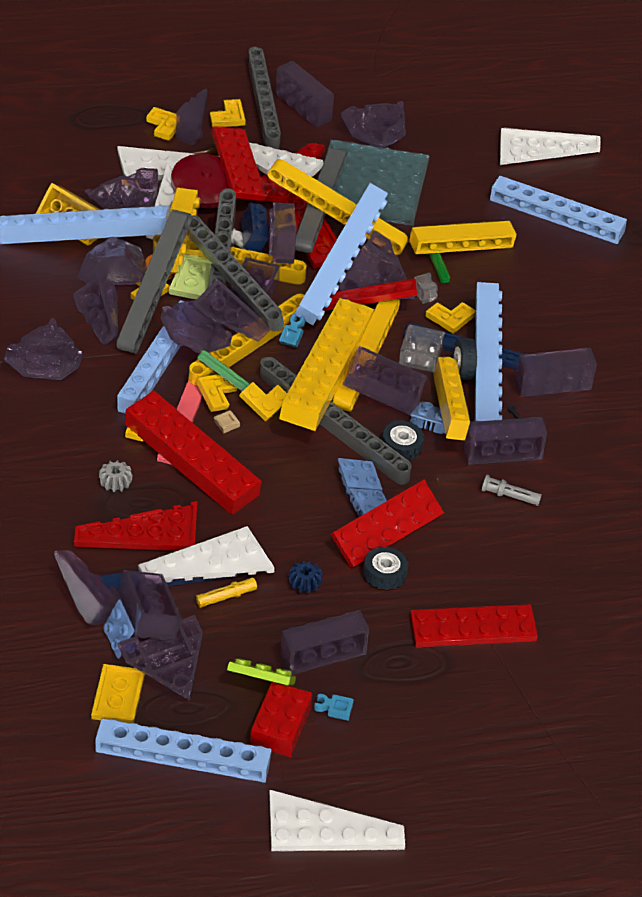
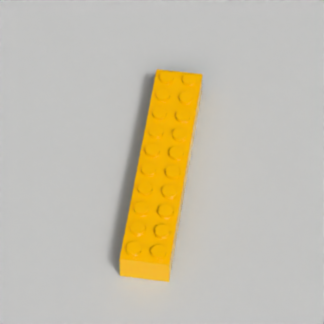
(325, 365)

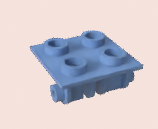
(427, 412)
(358, 475)
(366, 500)
(118, 627)

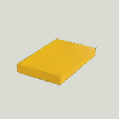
(118, 694)

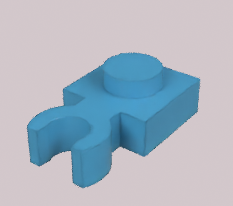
(292, 334)
(337, 707)

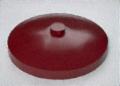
(203, 174)

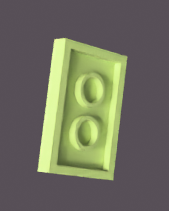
(192, 277)

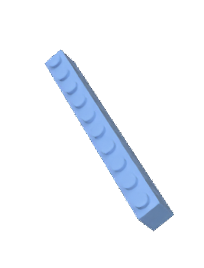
(83, 224)
(341, 254)
(488, 352)

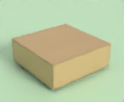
(226, 421)

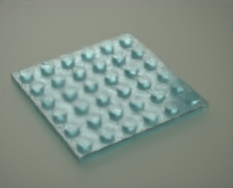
(391, 170)

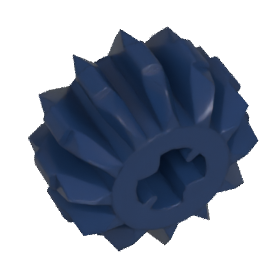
(305, 577)

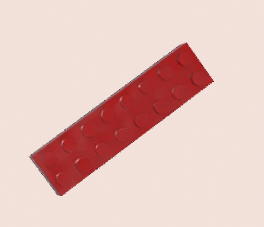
(193, 452)

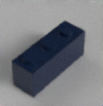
(254, 227)

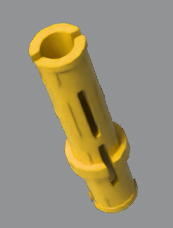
(226, 592)

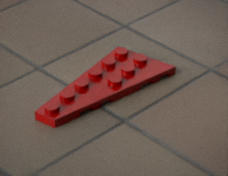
(276, 192)
(147, 530)

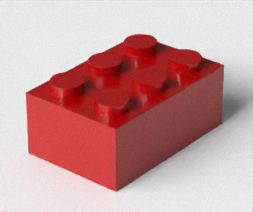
(281, 718)

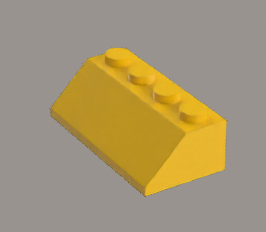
(61, 200)

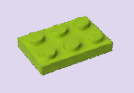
(262, 671)

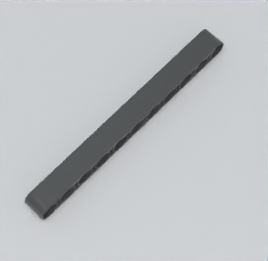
(345, 427)

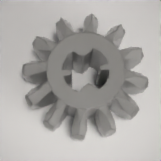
(115, 476)

